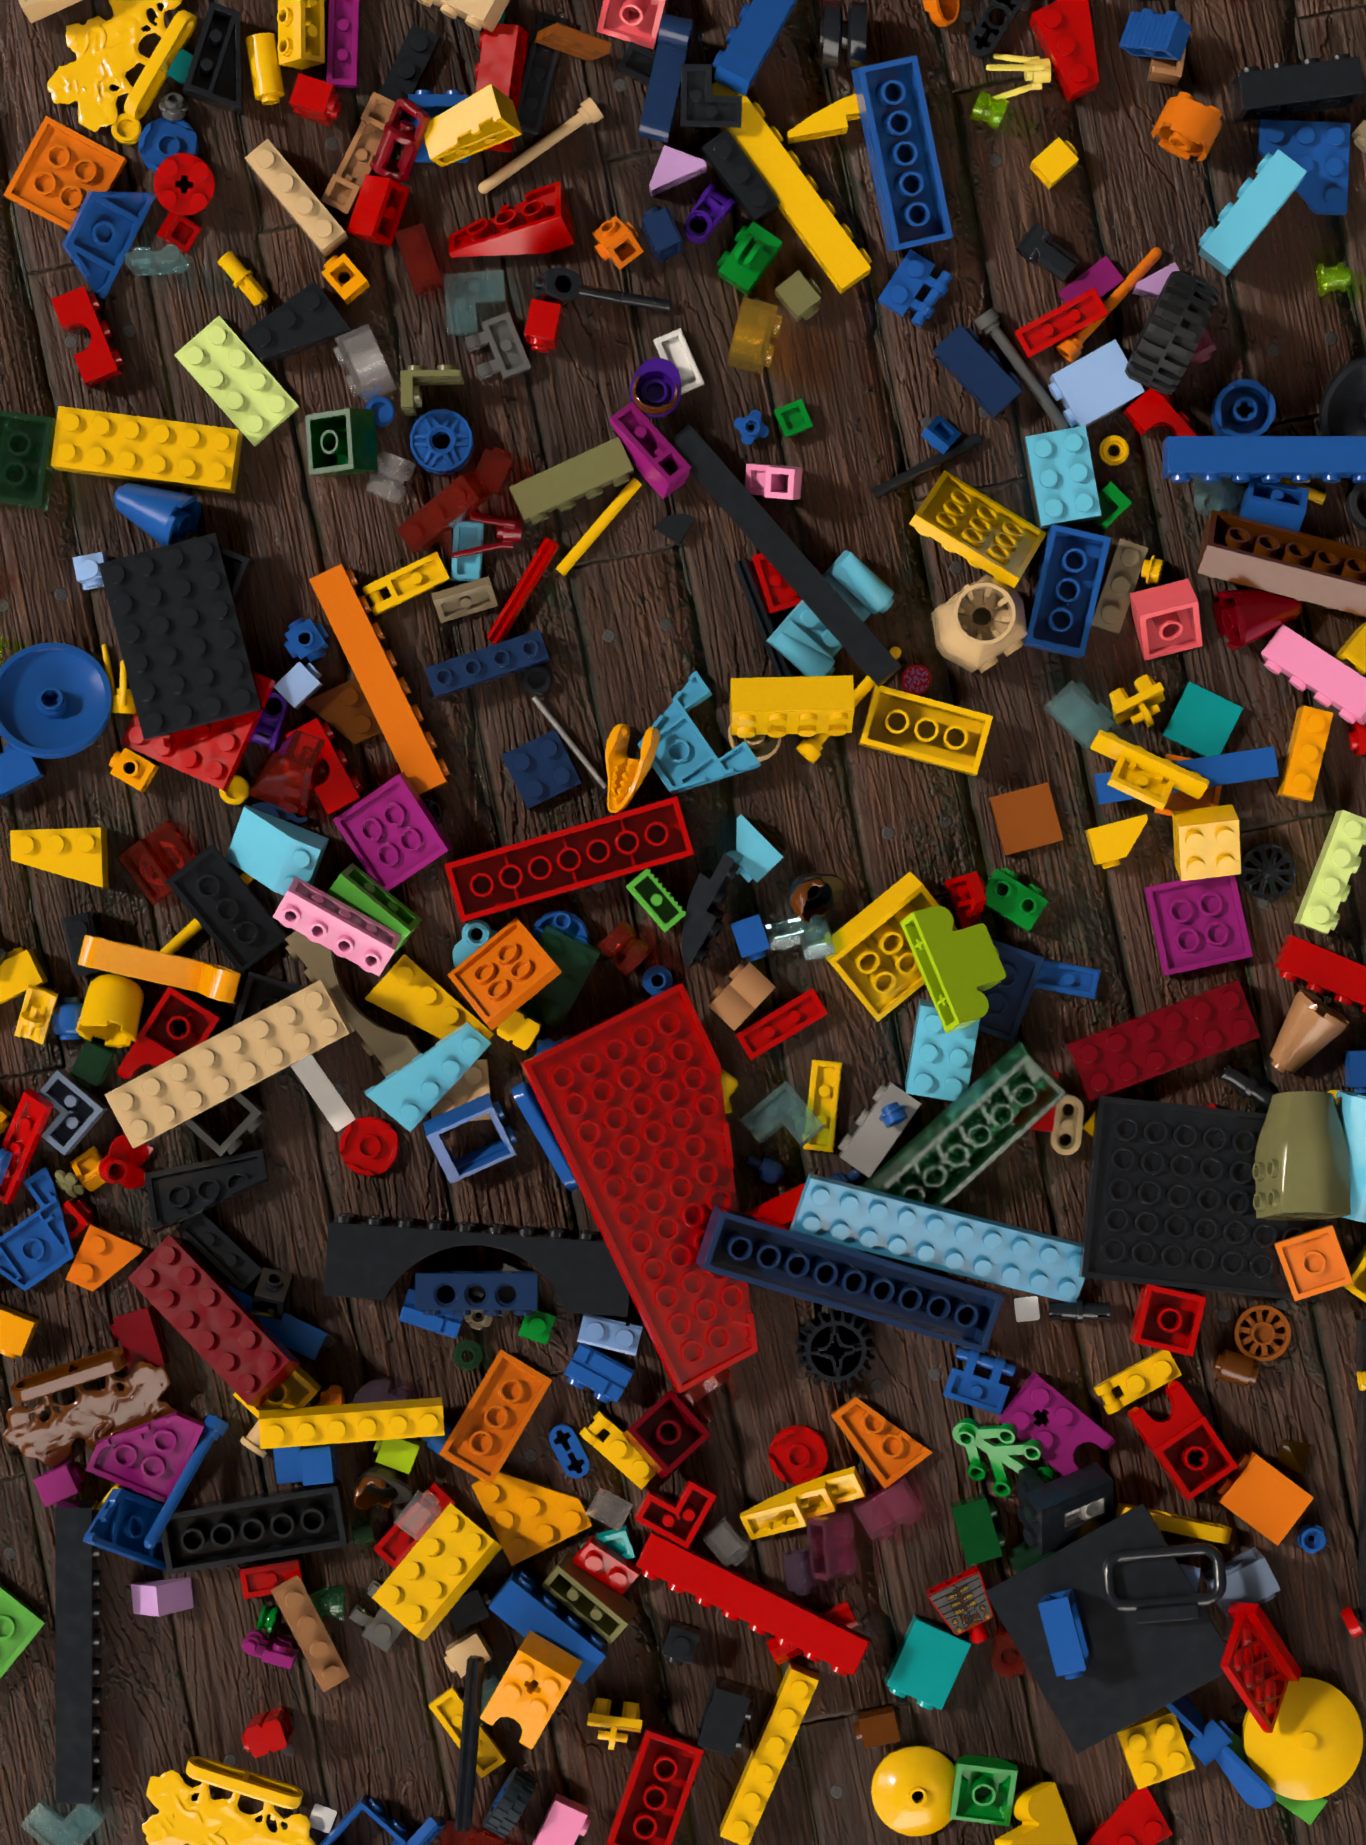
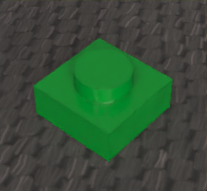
(793, 418)
(537, 1326)

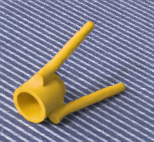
(122, 697)

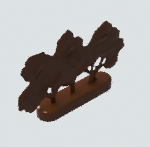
(93, 1414)

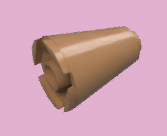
(1305, 1031)

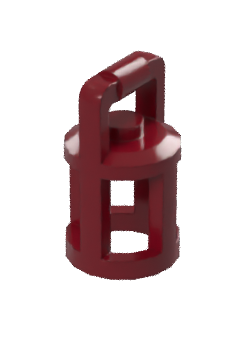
(404, 133)

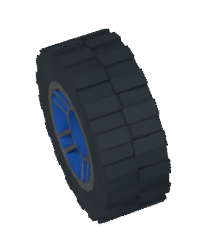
(509, 1802)

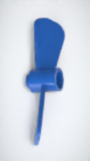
(1213, 1742)

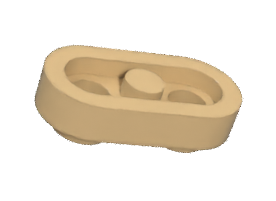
(1067, 1124)

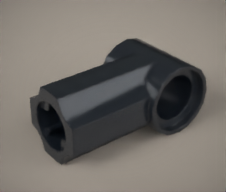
(1040, 248)

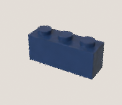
(977, 371)

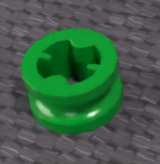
(267, 1618)

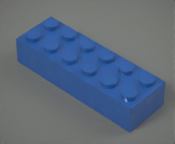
(902, 153)

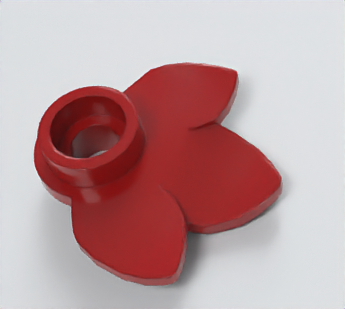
(127, 1163)

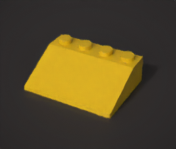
(874, 951)

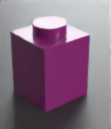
(59, 1483)

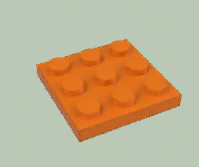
(60, 172)
(504, 973)

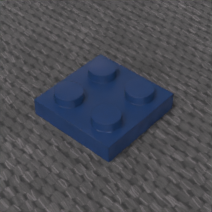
(541, 769)

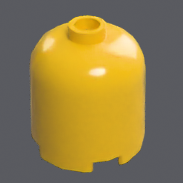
(111, 1010)

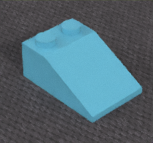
(275, 850)

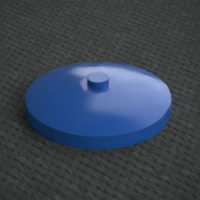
(53, 700)

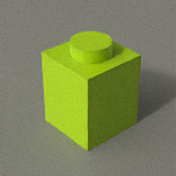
(397, 1453)

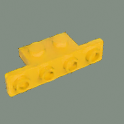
(1146, 774)

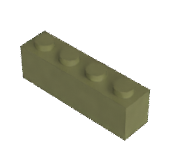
(572, 480)

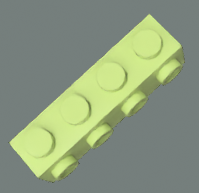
(1332, 872)

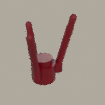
(506, 529)

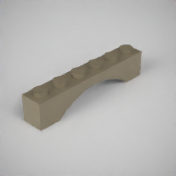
(390, 1047)

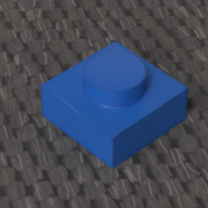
(940, 434)

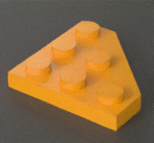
(529, 1515)

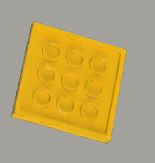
(978, 529)

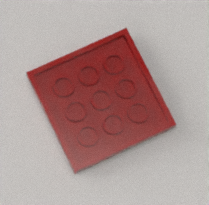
(205, 751)

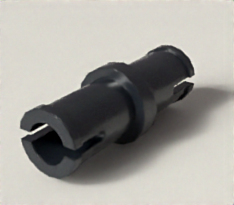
(1246, 1085)
(1079, 1311)

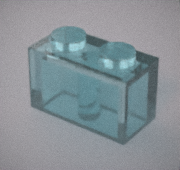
(1078, 713)

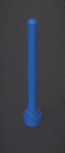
(212, 1430)

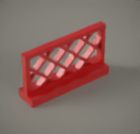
(1264, 1651)

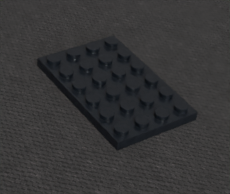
(180, 636)

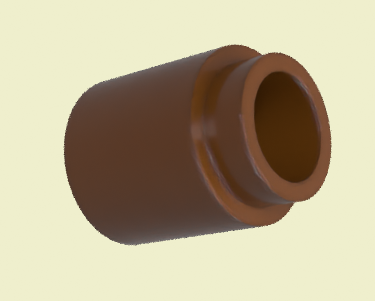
(1236, 1368)

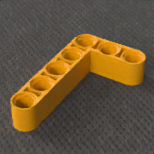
(160, 967)

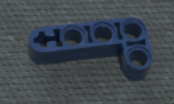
(665, 78)

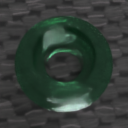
(469, 1345)
(362, 1533)

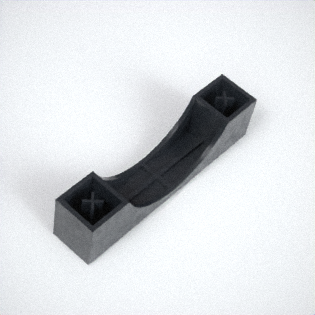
(373, 1253)

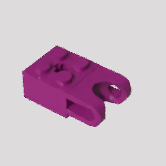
(1062, 1428)

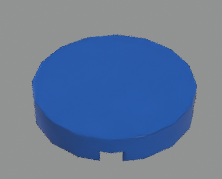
(165, 138)

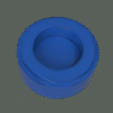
(383, 410)

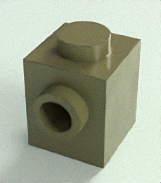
(799, 296)

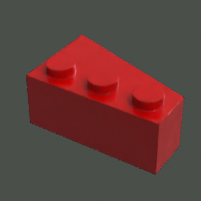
(1068, 42)

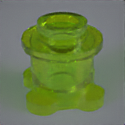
(1332, 278)

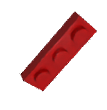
(1061, 322)
(781, 1024)
(397, 1543)

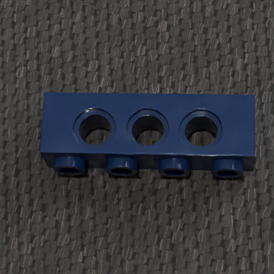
(487, 664)
(524, 1282)

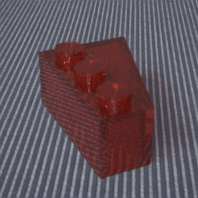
(291, 773)

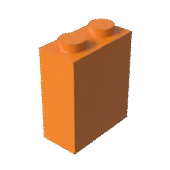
(1263, 1497)

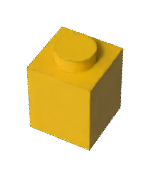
(1054, 162)

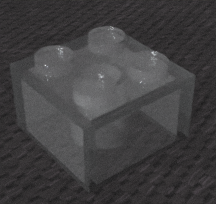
(365, 363)

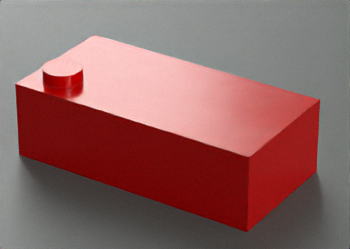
(655, 1789)

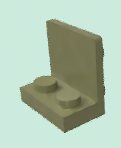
(418, 375)

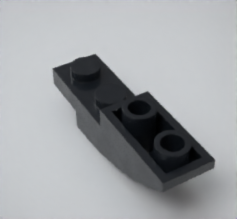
(702, 916)

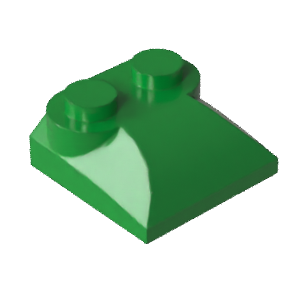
(983, 1790)

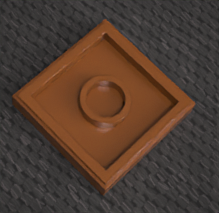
(573, 42)
(1026, 818)

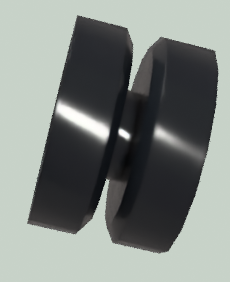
(843, 34)

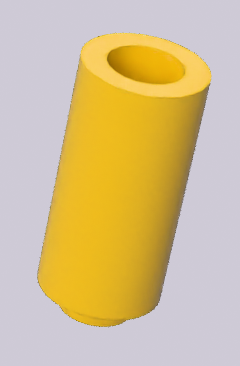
(264, 68)

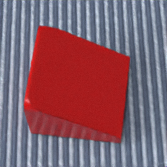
(179, 231)

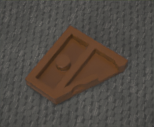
(347, 711)

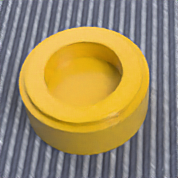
(126, 130)
(237, 791)

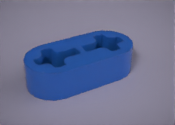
(575, 1447)

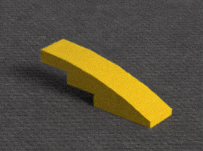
(827, 121)
(794, 1506)

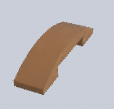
(347, 182)

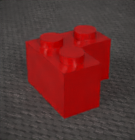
(677, 1519)

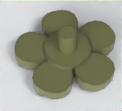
(69, 1183)

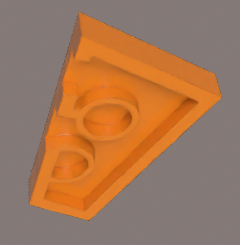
(879, 1443)

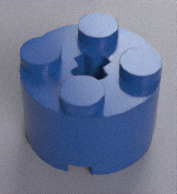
(1253, 398)

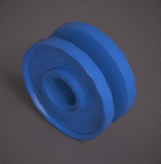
(436, 424)

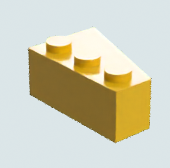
(472, 126)
(65, 852)

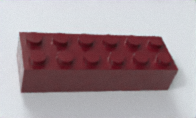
(1162, 1040)
(214, 1321)

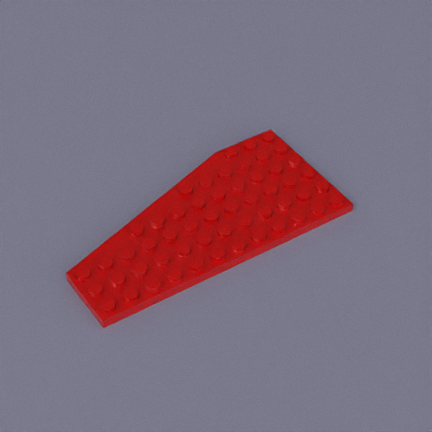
(652, 1155)

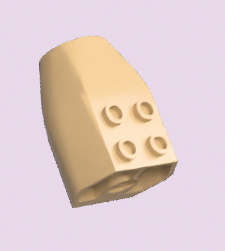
(980, 624)

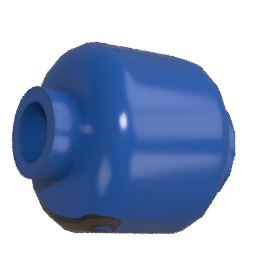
(66, 1018)

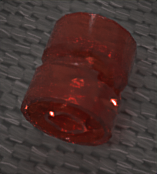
(625, 947)

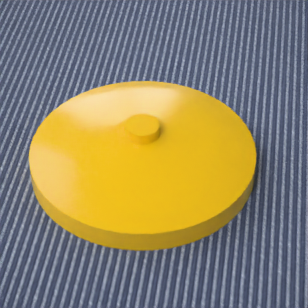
(1312, 1742)

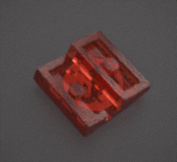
(156, 859)

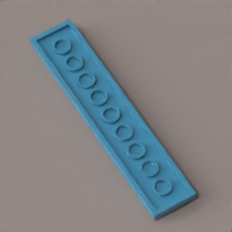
(939, 1238)

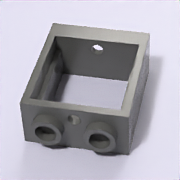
(233, 1142)

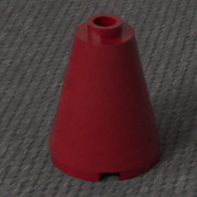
(1252, 614)

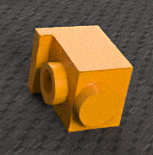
(342, 265)
(143, 773)

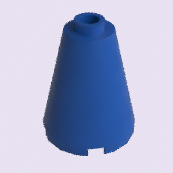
(159, 512)

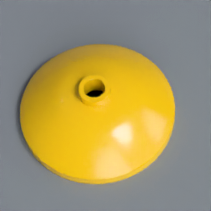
(902, 1774)

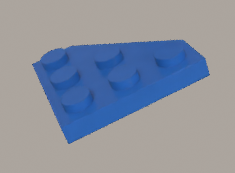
(1318, 149)

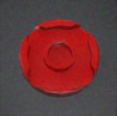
(369, 1146)
(798, 1454)

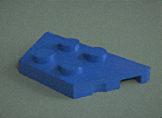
(104, 234)
(124, 1526)

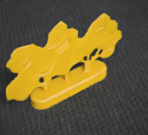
(108, 51)
(220, 1820)

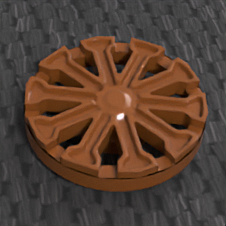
(1262, 1333)

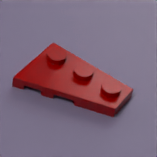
(1132, 1823)

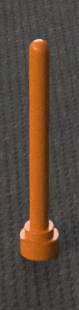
(1071, 347)

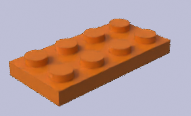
(495, 1417)

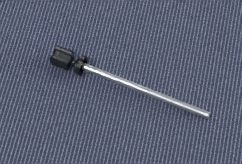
(575, 749)

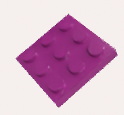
(392, 832)
(1197, 923)

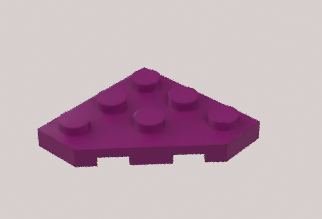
(148, 1455)

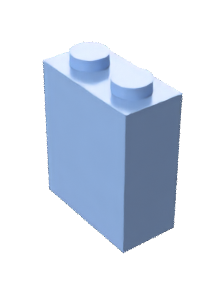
(1094, 386)

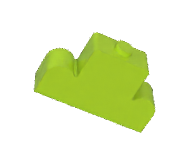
(953, 964)

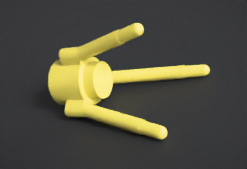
(1034, 68)

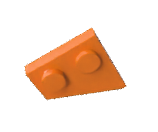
(101, 1257)

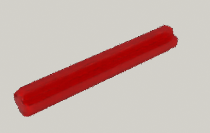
(523, 591)

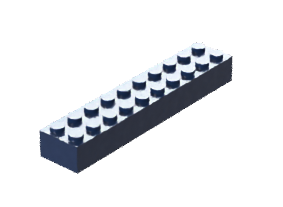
(849, 1279)

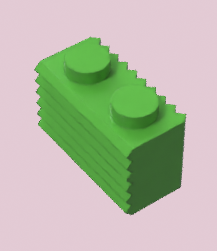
(656, 900)

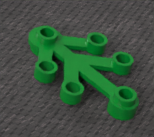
(974, 1437)

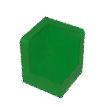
(1112, 504)

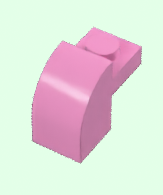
(774, 481)

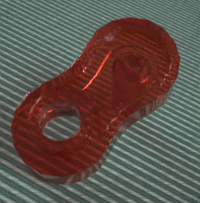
(694, 1394)

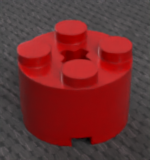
(170, 194)

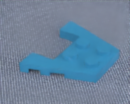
(683, 754)

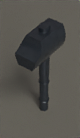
(564, 285)

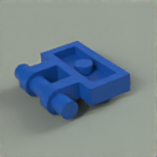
(906, 284)
(975, 1389)

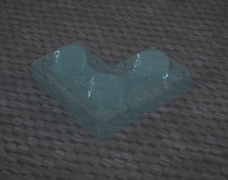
(466, 291)
(812, 936)
(781, 1109)
(52, 1829)

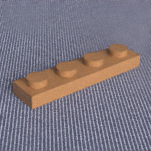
(310, 1633)

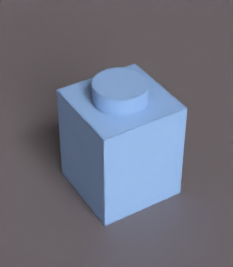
(299, 684)

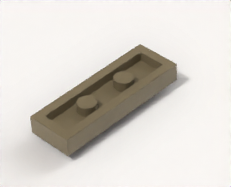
(1118, 585)

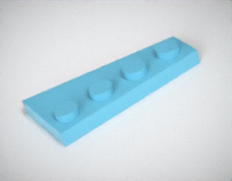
(420, 1084)

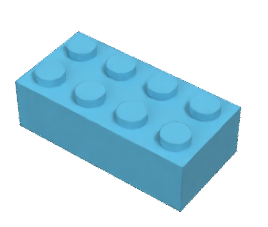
(1253, 211)

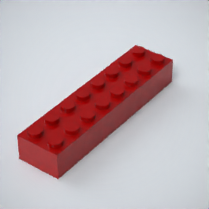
(569, 859)

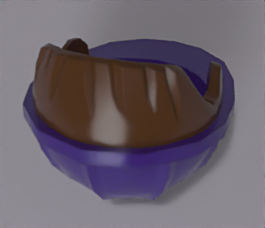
(656, 388)

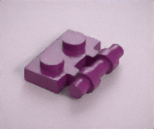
(277, 1651)

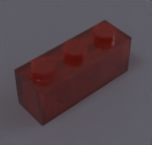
(444, 512)

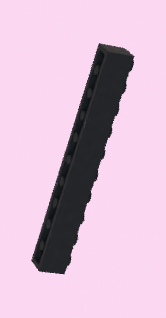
(77, 1654)

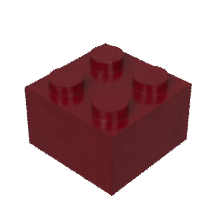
(666, 1434)

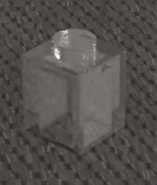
(609, 1509)
(418, 1514)
(726, 1543)

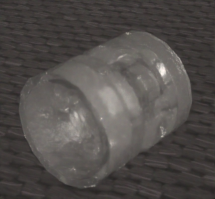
(390, 479)

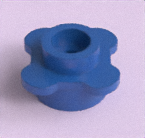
(754, 419)

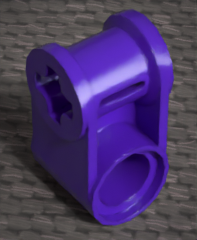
(709, 209)
(271, 725)

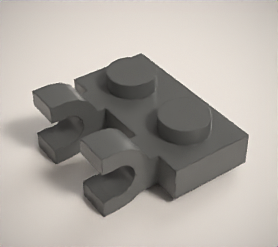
(505, 346)
(380, 1628)

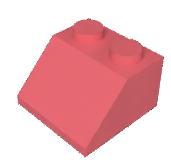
(632, 20)
(1166, 619)

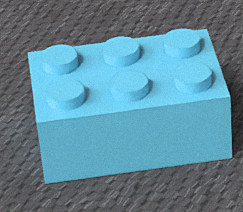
(1063, 477)
(939, 1060)

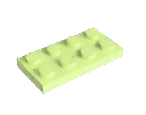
(236, 381)

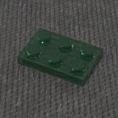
(575, 961)

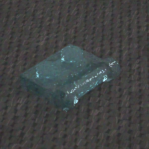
(147, 262)

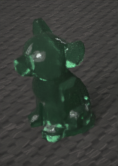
(330, 1602)

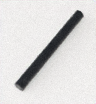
(926, 466)

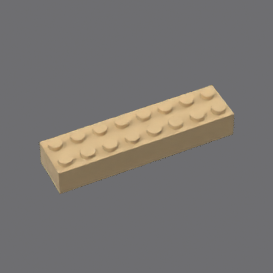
(228, 1063)

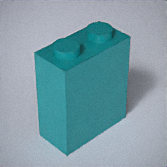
(927, 1663)

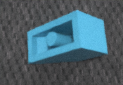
(757, 852)

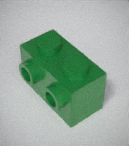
(1014, 900)

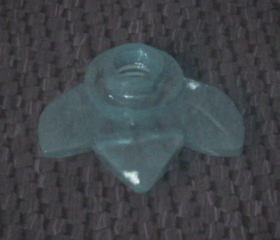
(1222, 494)

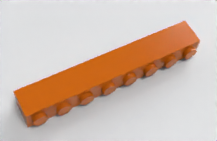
(378, 678)

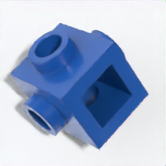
(316, 645)

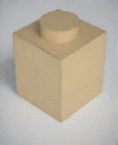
(461, 1649)

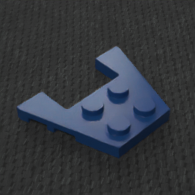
(40, 1241)

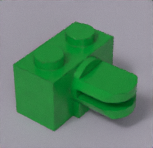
(749, 258)

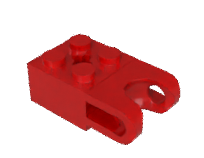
(159, 1036)
(1179, 1434)

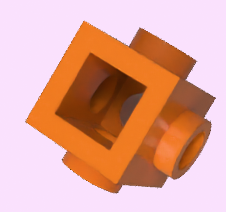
(617, 242)

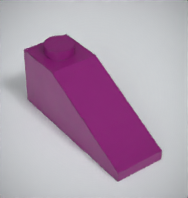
(650, 450)

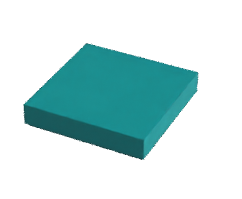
(1202, 721)

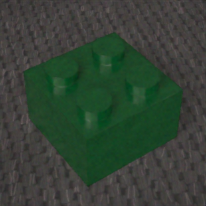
(341, 442)

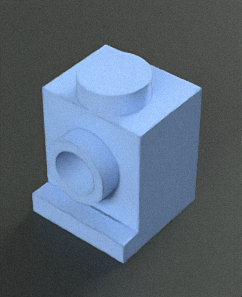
(88, 569)

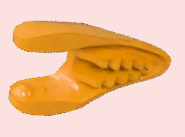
(627, 773)

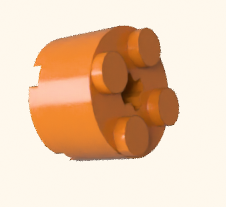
(1187, 127)

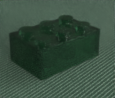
(26, 460)

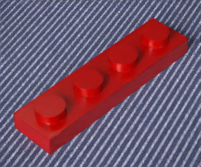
(23, 1139)

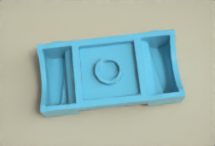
(807, 640)

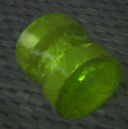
(989, 109)

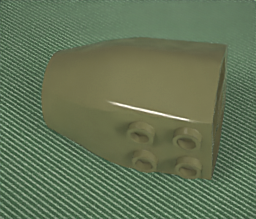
(1302, 1160)

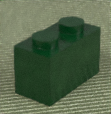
(976, 1529)

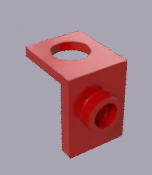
(81, 1212)

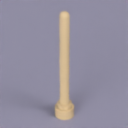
(586, 114)

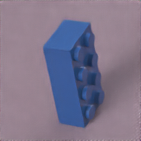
(1066, 591)
(529, 1608)

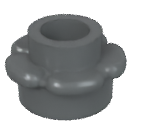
(173, 106)

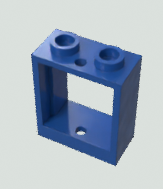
(481, 1158)
(1064, 1633)
(374, 1810)

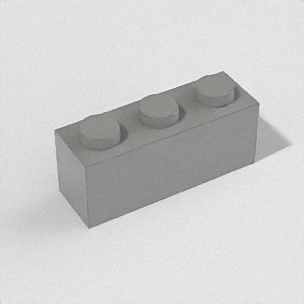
(872, 1139)

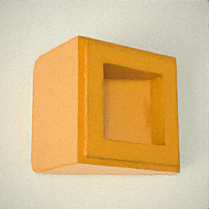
(87, 1167)

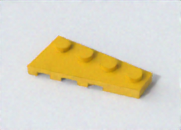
(421, 1001)

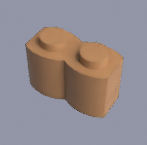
(741, 995)

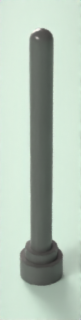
(990, 324)

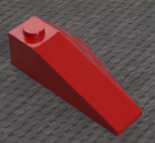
(531, 227)

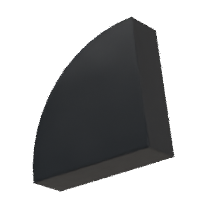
(675, 526)

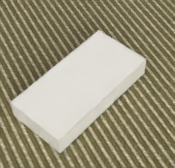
(675, 349)

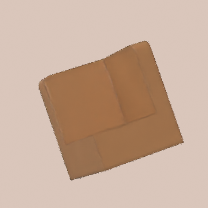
(1166, 70)

